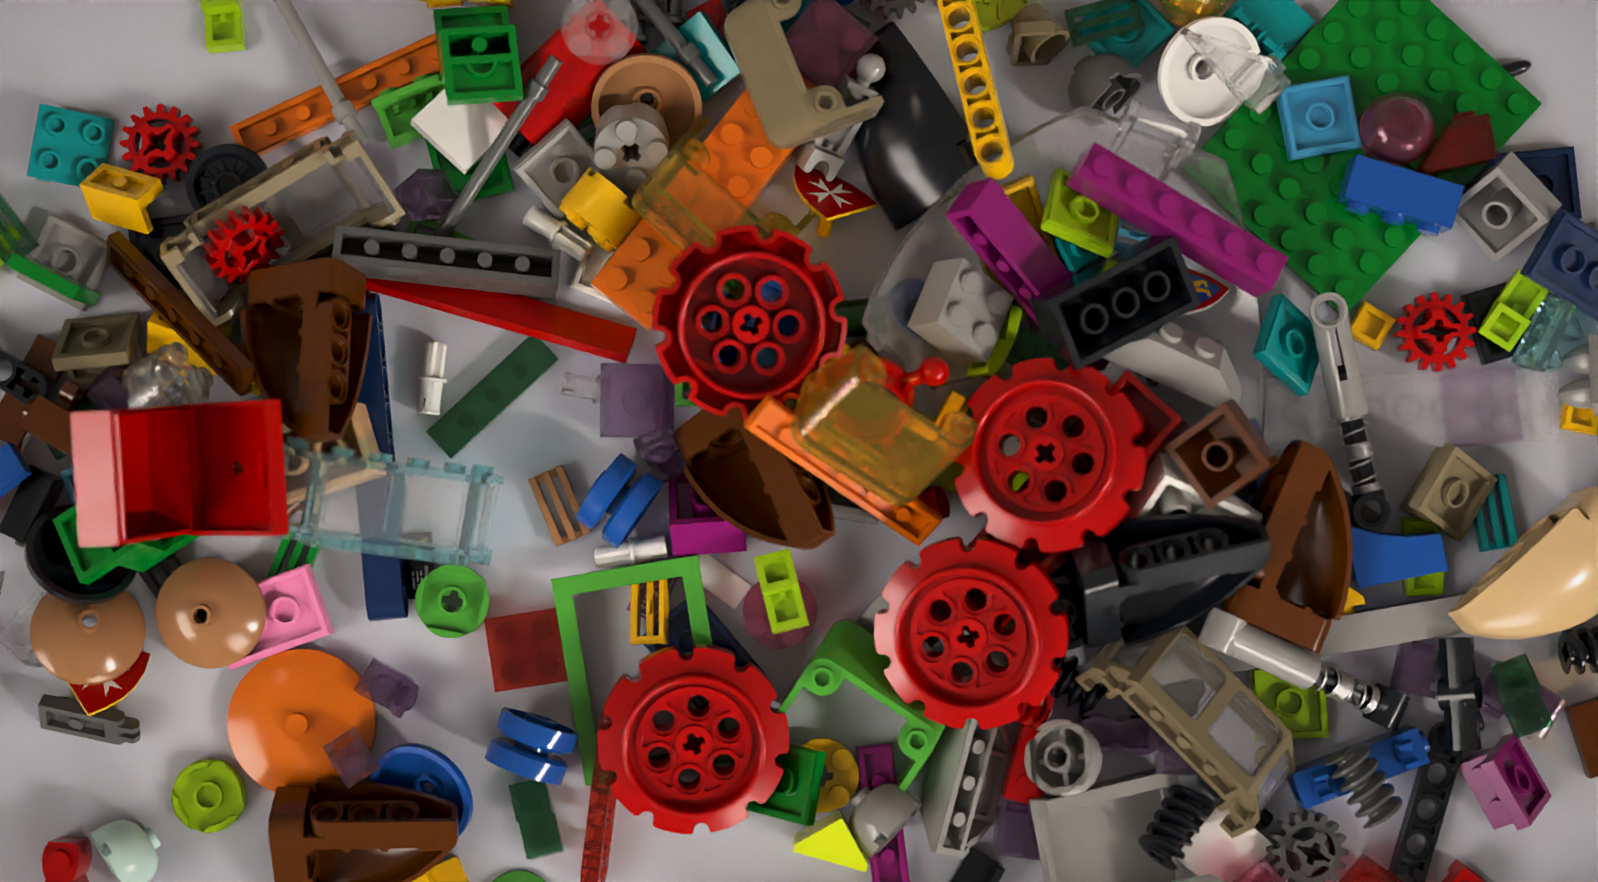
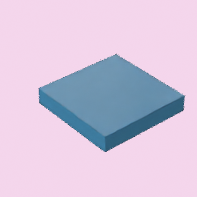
(1318, 118)

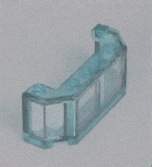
(389, 505)

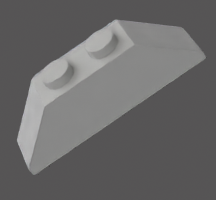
(1183, 362)
(964, 786)

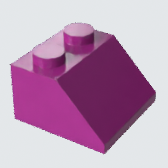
(696, 527)

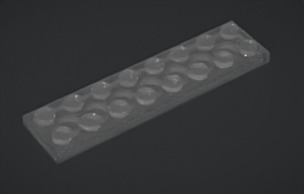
(1424, 409)

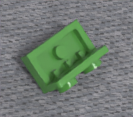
(399, 106)

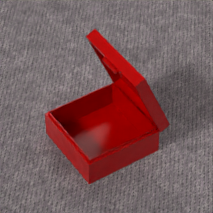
(177, 472)

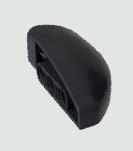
(915, 139)
(1161, 573)

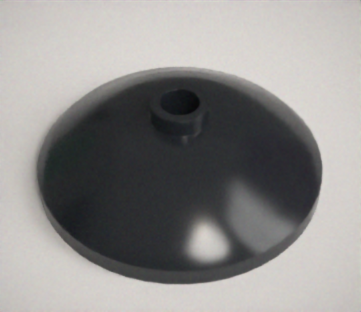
(55, 574)

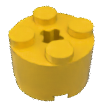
(601, 208)

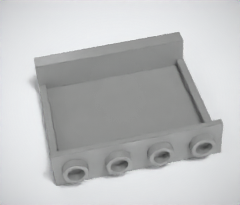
(1100, 830)

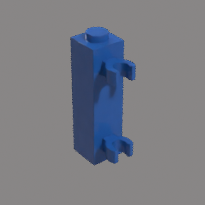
(1394, 750)

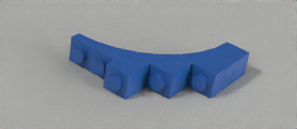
(1387, 556)

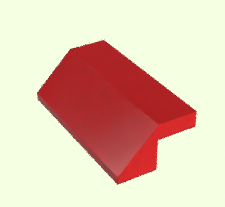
(569, 89)

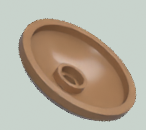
(669, 82)
(232, 607)
(87, 653)

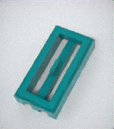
(1507, 518)

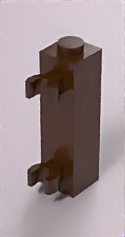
(51, 418)

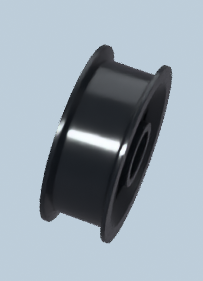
(195, 173)

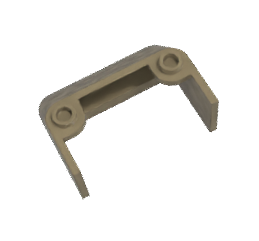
(774, 83)

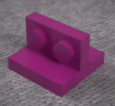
(1506, 783)

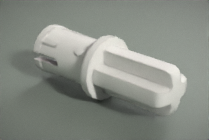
(557, 233)
(432, 378)
(631, 552)

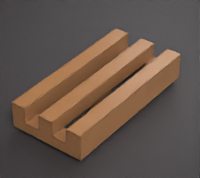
(547, 477)

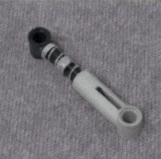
(1348, 407)
(1300, 667)

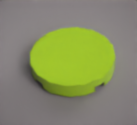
(209, 795)

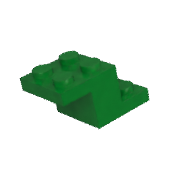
(477, 55)
(95, 561)

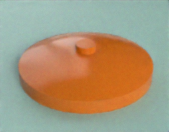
(292, 710)

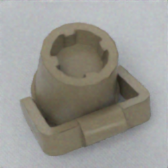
(1038, 34)

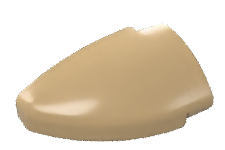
(1542, 580)

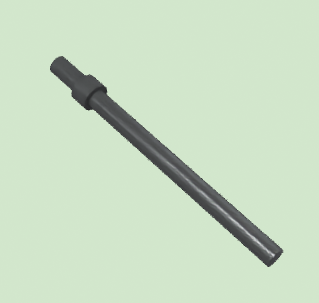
(687, 52)
(535, 91)

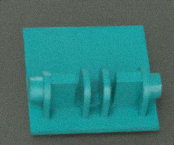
(1273, 23)
(68, 145)

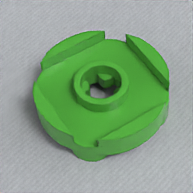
(436, 614)

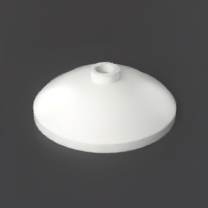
(1200, 93)

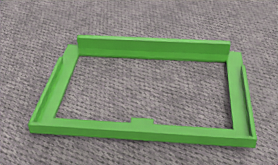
(563, 592)

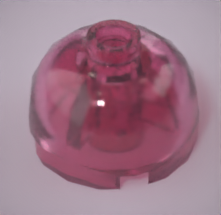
(1396, 128)

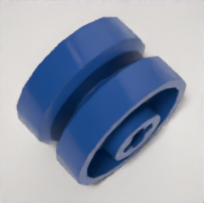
(614, 497)
(531, 746)

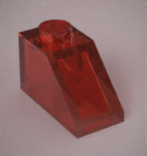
(1460, 144)

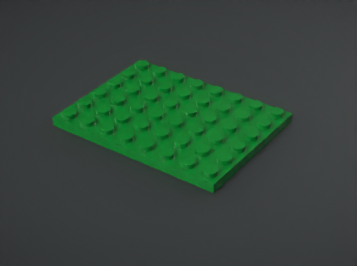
(1383, 51)

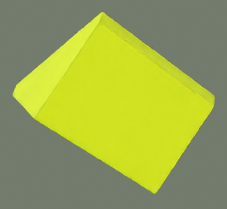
(832, 842)

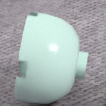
(127, 850)

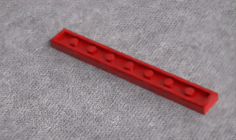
(520, 316)

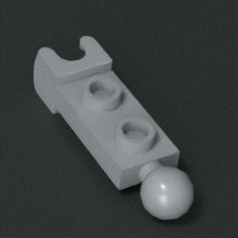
(830, 149)

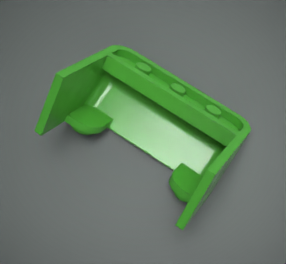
(851, 654)

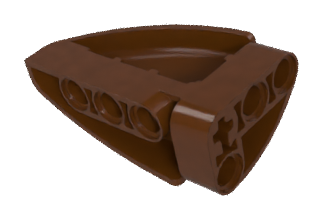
(308, 342)
(754, 482)
(1309, 555)
(358, 832)

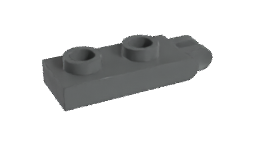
(69, 717)

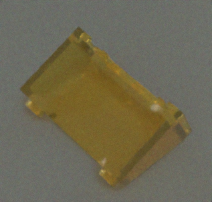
(871, 434)

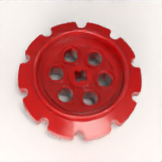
(805, 292)
(1093, 499)
(1014, 589)
(668, 684)

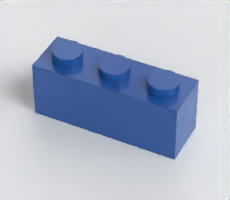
(1399, 195)

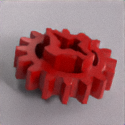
(173, 136)
(246, 243)
(1434, 346)

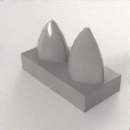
(1582, 392)

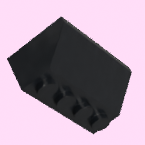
(1116, 301)

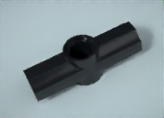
(1459, 694)

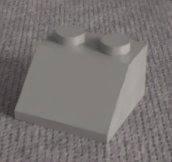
(1505, 207)

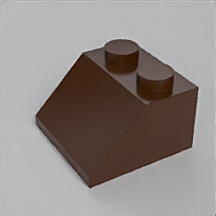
(1221, 454)

